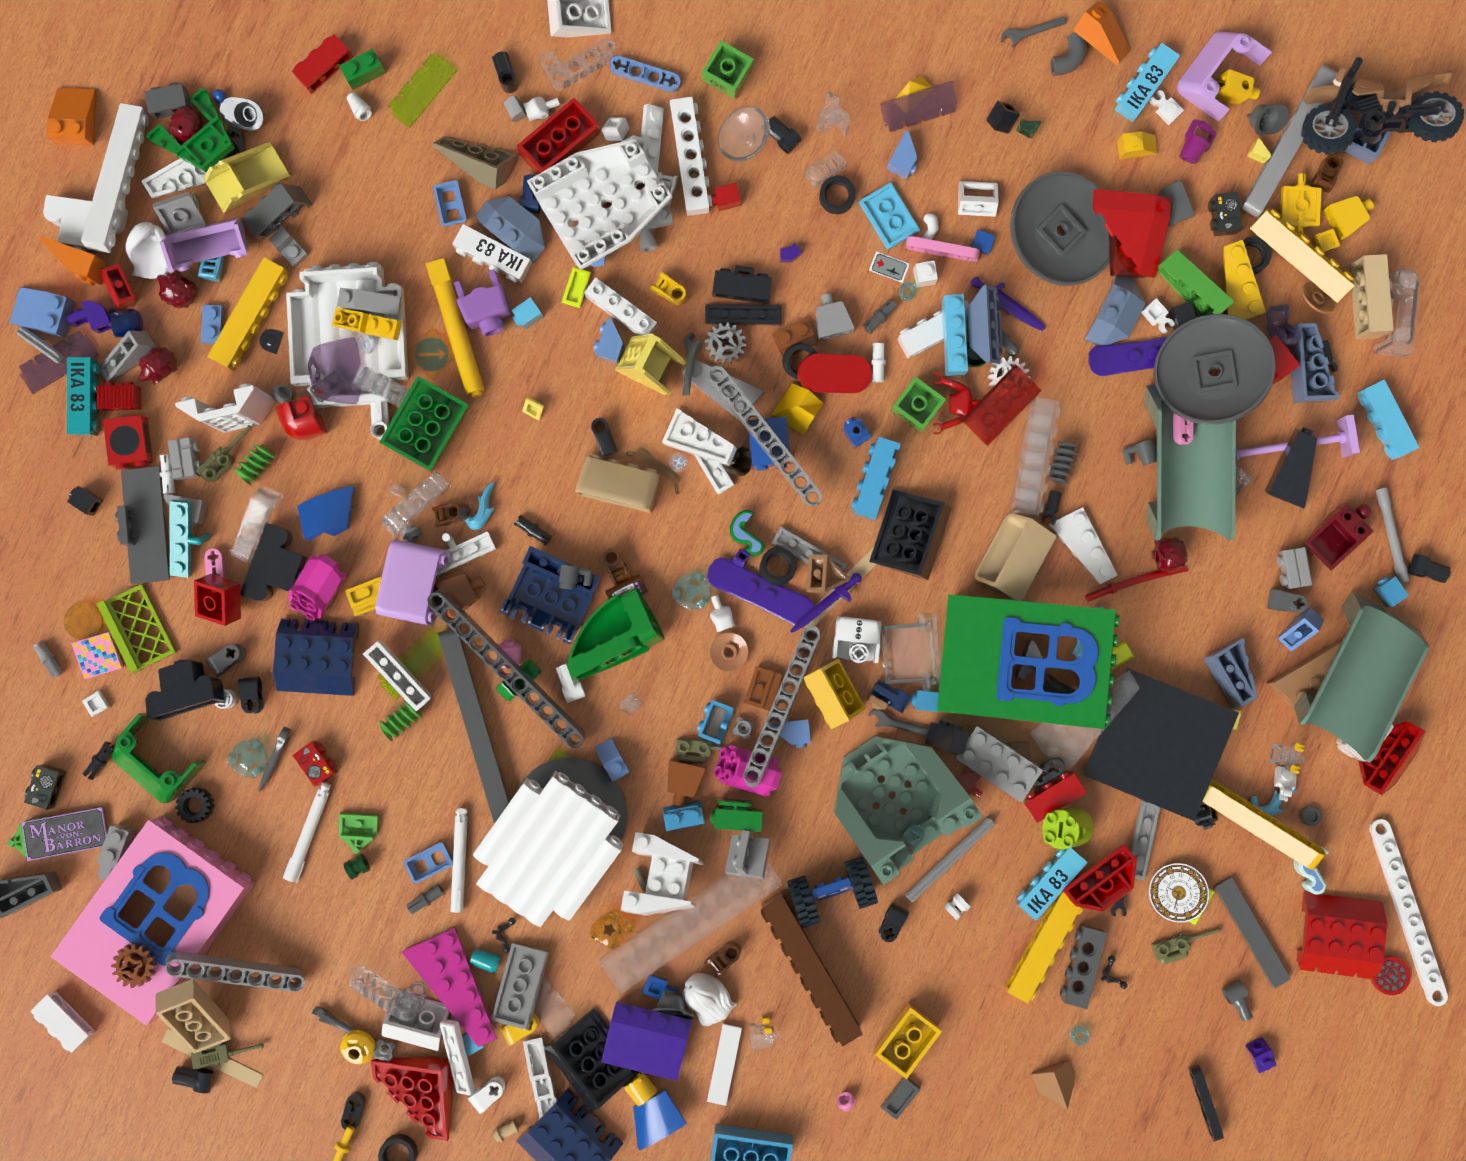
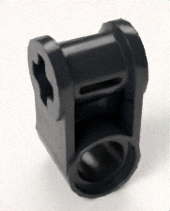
(251, 691)
(894, 919)

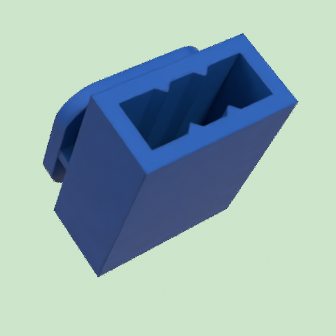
(758, 457)

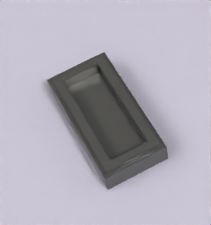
(900, 1097)

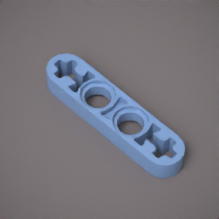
(644, 76)

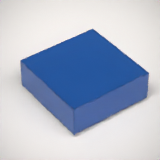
(983, 241)

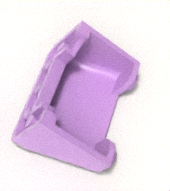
(409, 581)

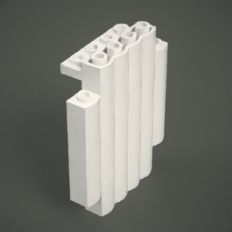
(311, 320)
(548, 849)

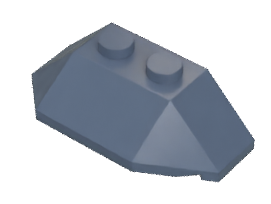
(513, 226)
(1117, 313)
(985, 325)

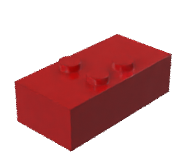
(559, 137)

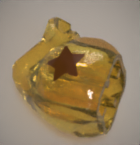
(610, 928)

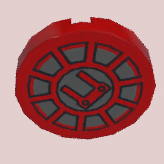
(1393, 976)

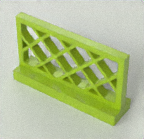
(123, 640)

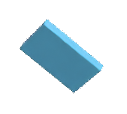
(889, 216)

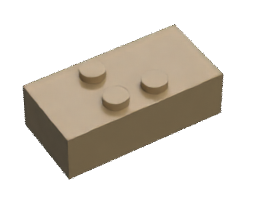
(1372, 297)
(192, 1016)

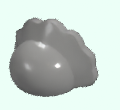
(282, 393)

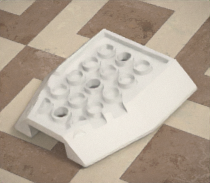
(586, 181)

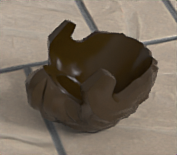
(740, 463)

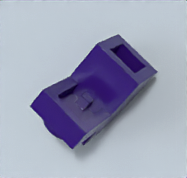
(94, 314)

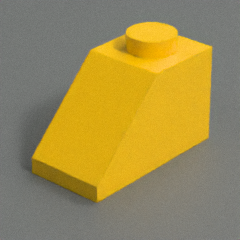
(1136, 145)

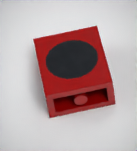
(128, 442)

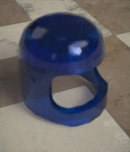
(124, 321)

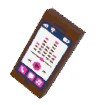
(627, 585)

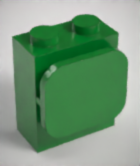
(736, 815)

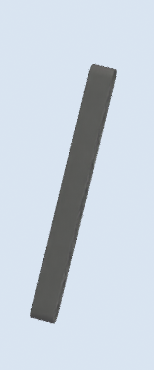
(497, 666)
(474, 722)

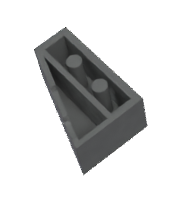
(274, 209)
(24, 891)

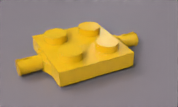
(1301, 204)

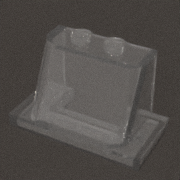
(913, 652)

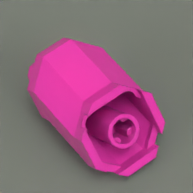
(316, 586)
(732, 767)

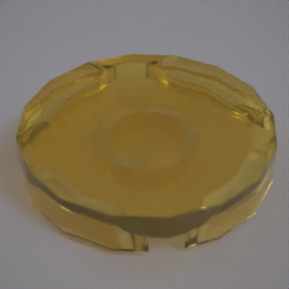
(83, 620)

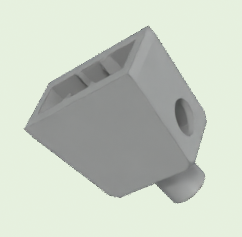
(832, 319)

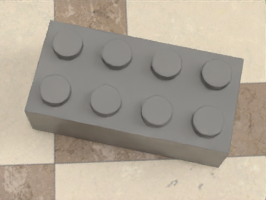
(1000, 763)

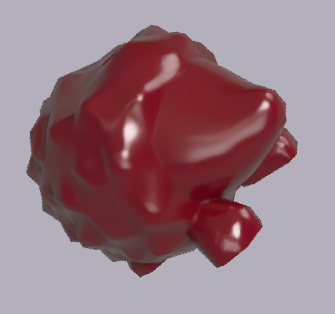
(185, 124)
(176, 290)
(157, 365)
(1170, 554)

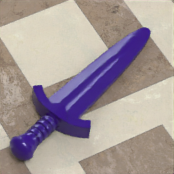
(1011, 306)

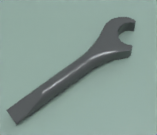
(1018, 35)
(692, 349)
(884, 720)
(282, 740)
(328, 1018)

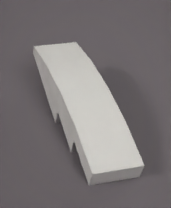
(540, 1074)

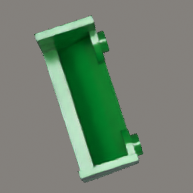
(162, 787)

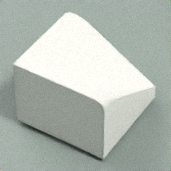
(615, 129)

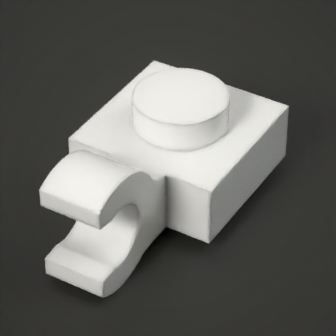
(1286, 781)

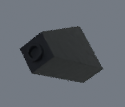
(1293, 472)

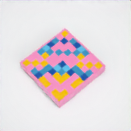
(97, 655)

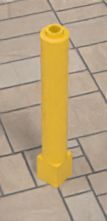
(455, 327)

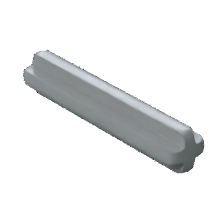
(40, 344)

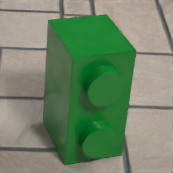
(362, 69)

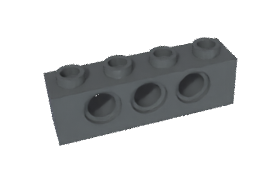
(1081, 996)

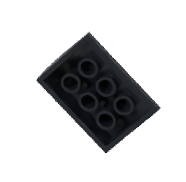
(910, 534)
(579, 1057)

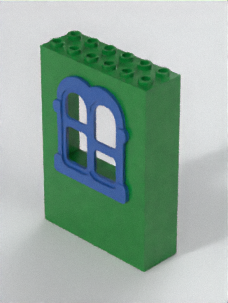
(981, 659)

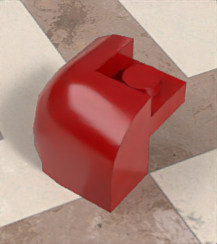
(300, 419)

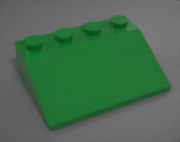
(424, 424)

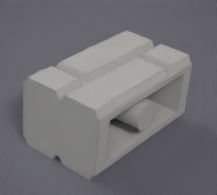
(184, 458)
(1294, 568)

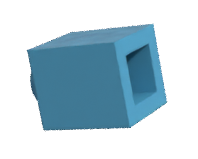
(1390, 591)
(925, 700)

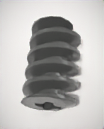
(1062, 462)

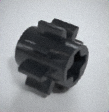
(1206, 817)

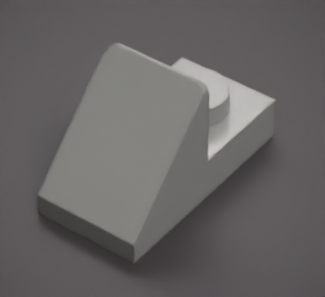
(288, 247)
(1031, 650)

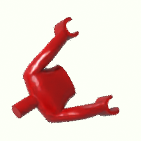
(959, 403)

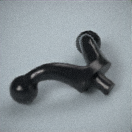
(511, 921)
(1106, 976)

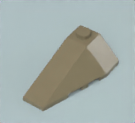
(484, 165)

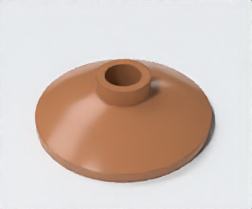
(1317, 298)
(731, 641)

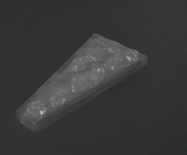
(1073, 741)

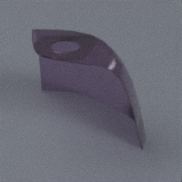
(338, 364)

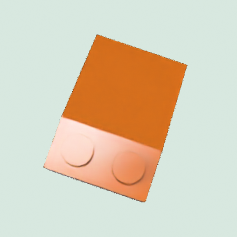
(1103, 32)
(72, 117)
(83, 264)

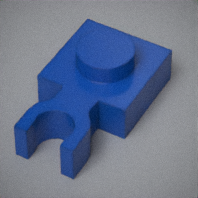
(656, 985)

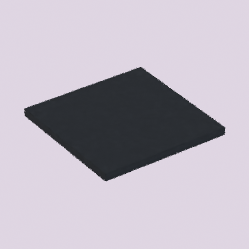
(1163, 746)

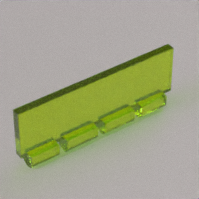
(426, 87)
(420, 659)

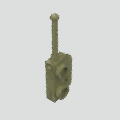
(219, 461)
(702, 747)
(1175, 943)
(221, 1054)

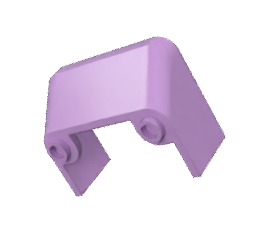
(1197, 82)
(204, 243)

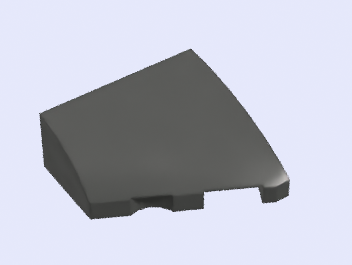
(1180, 204)

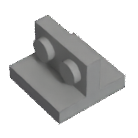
(180, 212)
(748, 855)

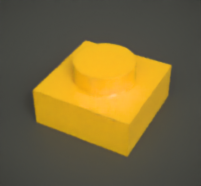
(1327, 240)

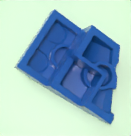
(326, 513)
(656, 1119)

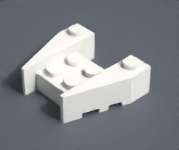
(667, 878)

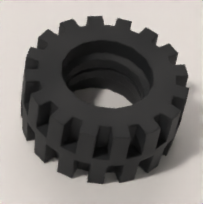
(182, 805)

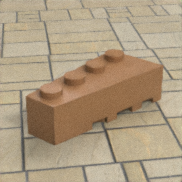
(1304, 677)

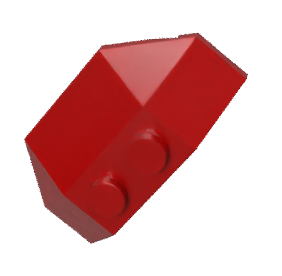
(1393, 757)
(1104, 882)

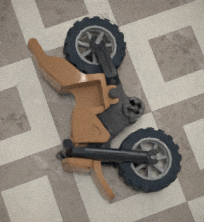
(1376, 110)

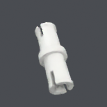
(878, 362)
(166, 474)

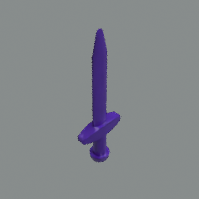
(840, 591)

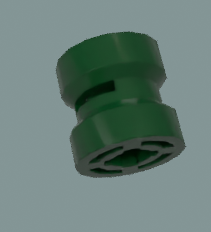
(357, 866)

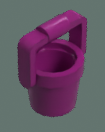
(1195, 145)

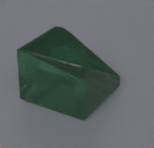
(1028, 128)

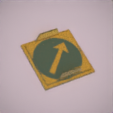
(431, 354)

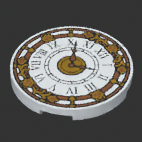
(1178, 892)

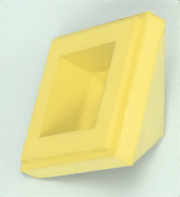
(533, 408)

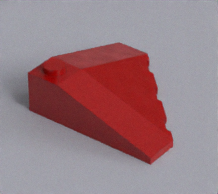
(1138, 223)
(423, 1087)

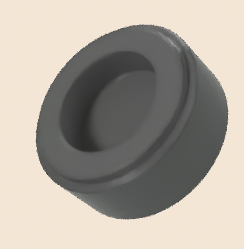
(1310, 815)

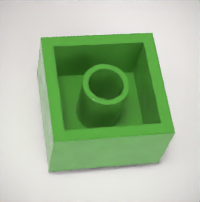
(727, 69)
(918, 404)

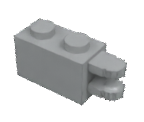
(115, 845)

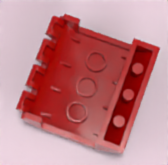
(1343, 935)

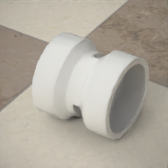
(858, 650)
(230, 699)
(960, 903)

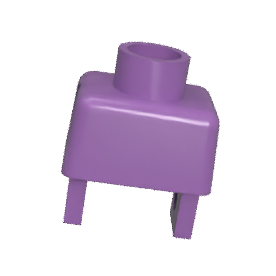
(484, 306)

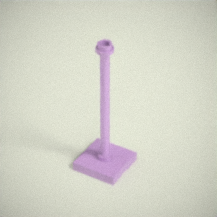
(1346, 437)

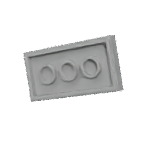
(520, 986)

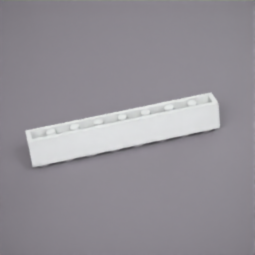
(115, 178)

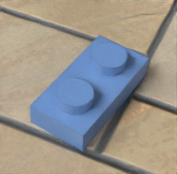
(211, 323)

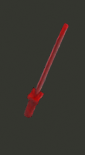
(1113, 588)

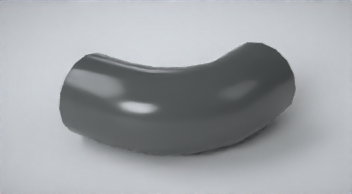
(1072, 59)

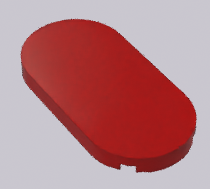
(834, 373)

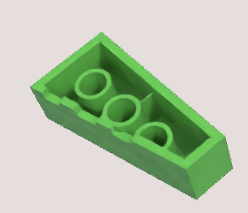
(1193, 285)

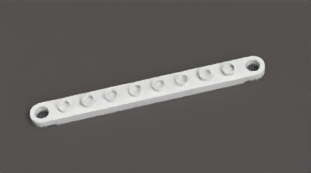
(1408, 912)

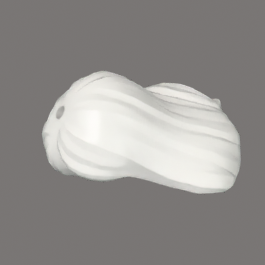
(145, 251)
(707, 998)

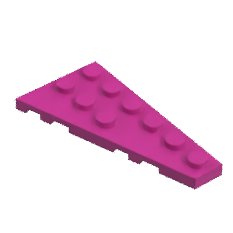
(449, 975)

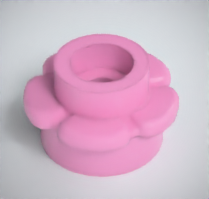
(843, 1098)

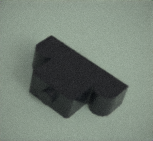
(272, 564)
(183, 690)

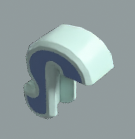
(1314, 881)

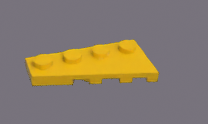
(1241, 282)

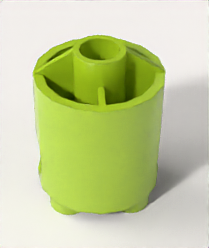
(1067, 828)

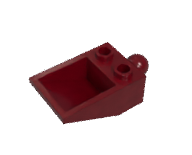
(1339, 537)

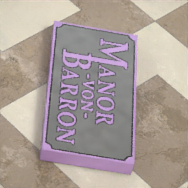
(64, 833)

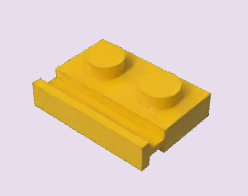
(364, 596)

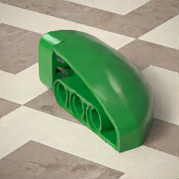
(613, 635)

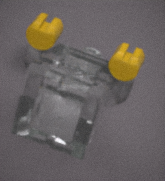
(1288, 756)
(763, 1035)

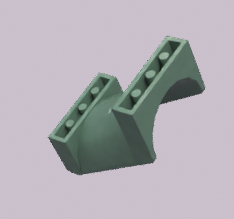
(1192, 479)
(1366, 677)

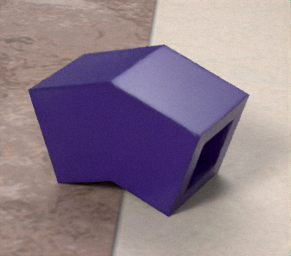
(790, 254)
(738, 561)

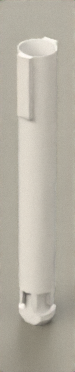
(459, 860)
(297, 861)

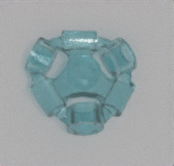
(691, 591)
(248, 758)

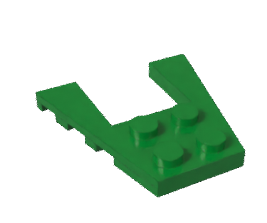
(205, 146)

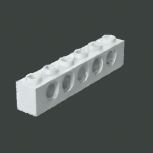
(686, 108)

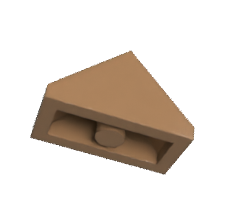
(823, 574)
(1056, 1082)

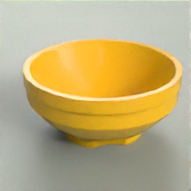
(361, 1042)

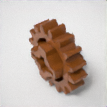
(137, 974)

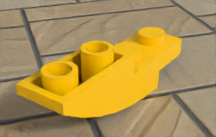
(367, 324)

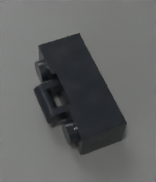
(742, 288)

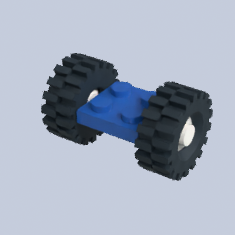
(858, 881)

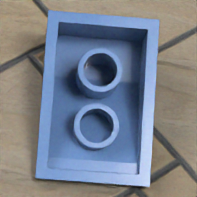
(42, 311)

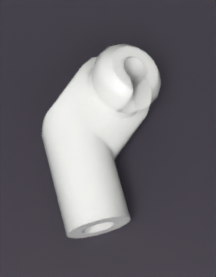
(933, 227)

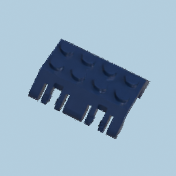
(542, 599)
(315, 657)
(567, 1136)

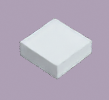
(96, 703)

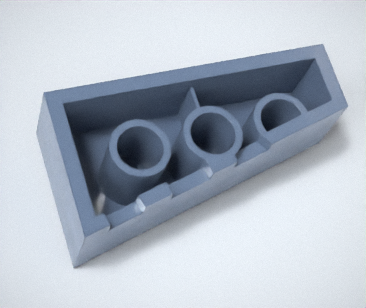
(1312, 378)

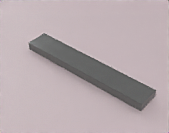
(1252, 932)

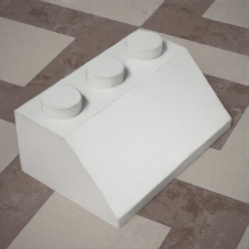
(420, 1030)

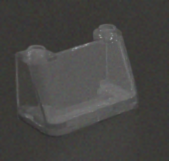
(1408, 290)

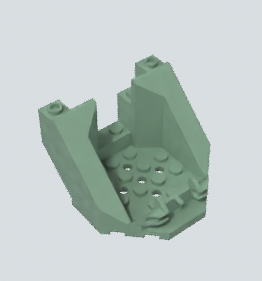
(932, 801)

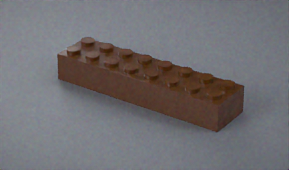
(811, 968)

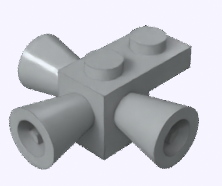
(647, 239)

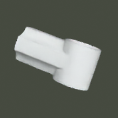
(379, 417)
(571, 688)

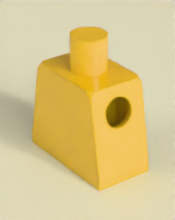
(1236, 87)
(1348, 215)

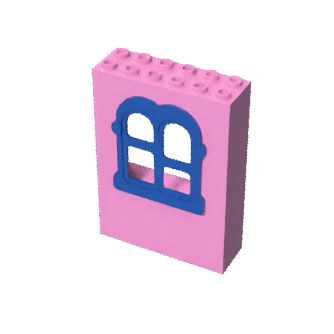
(101, 932)

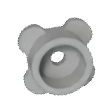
(411, 533)
(738, 729)
(384, 1055)

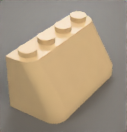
(618, 483)
(1015, 556)

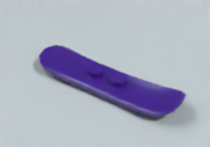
(1125, 357)
(755, 590)

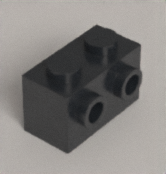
(947, 737)

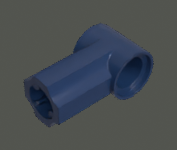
(528, 198)
(894, 697)

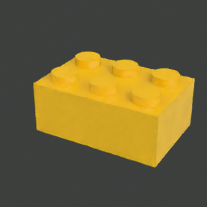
(834, 693)
(907, 1041)

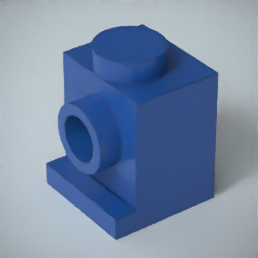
(856, 439)

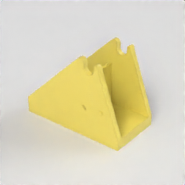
(245, 176)
(646, 361)

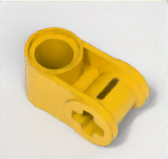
(666, 287)
(515, 1034)

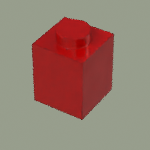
(726, 197)

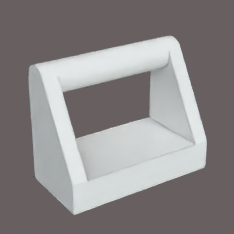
(977, 204)

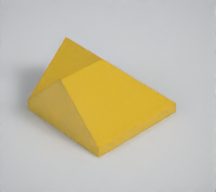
(799, 407)

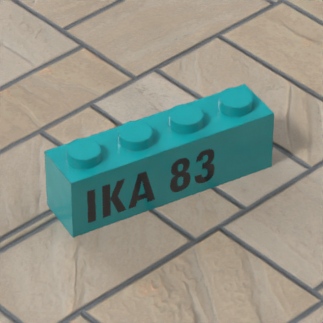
(82, 396)

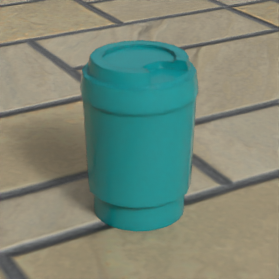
(485, 960)

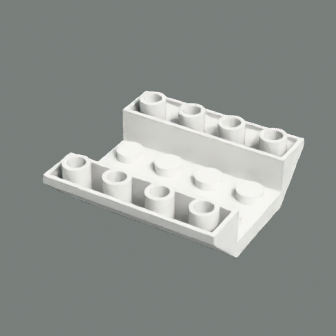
(250, 409)

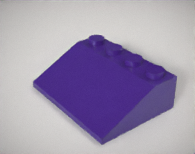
(646, 1041)

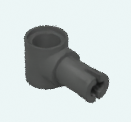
(1236, 995)

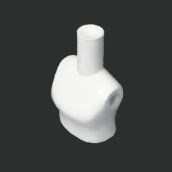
(538, 108)
(721, 615)

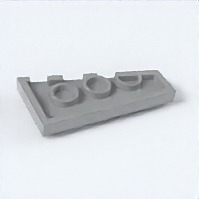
(701, 380)

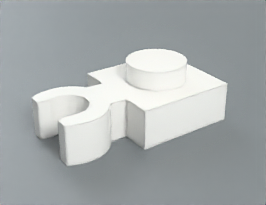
(1168, 109)
(1156, 313)

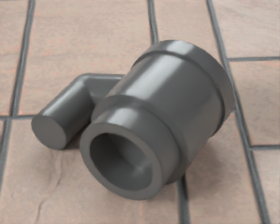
(1146, 452)
(569, 576)

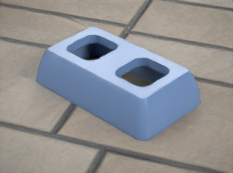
(443, 207)
(426, 855)

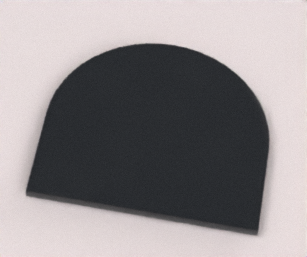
(271, 340)

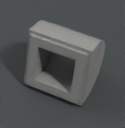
(515, 109)

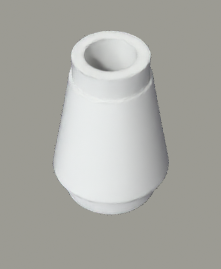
(359, 107)

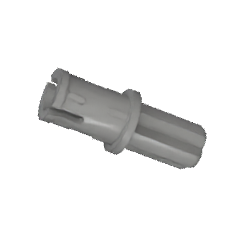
(47, 659)

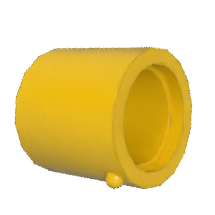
(640, 1088)

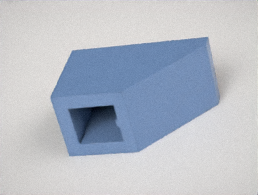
(610, 344)

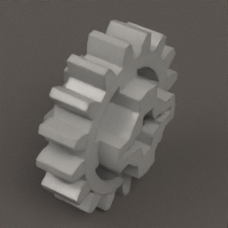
(718, 339)

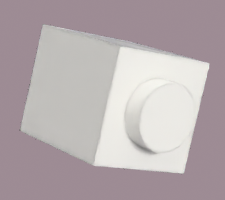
(925, 274)

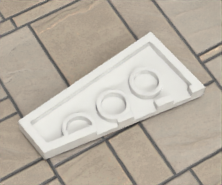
(174, 178)
(694, 438)
(1082, 540)

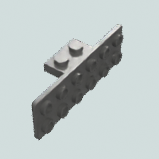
(143, 525)

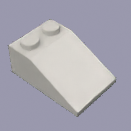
(579, 17)

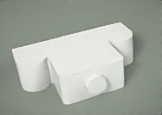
(72, 217)

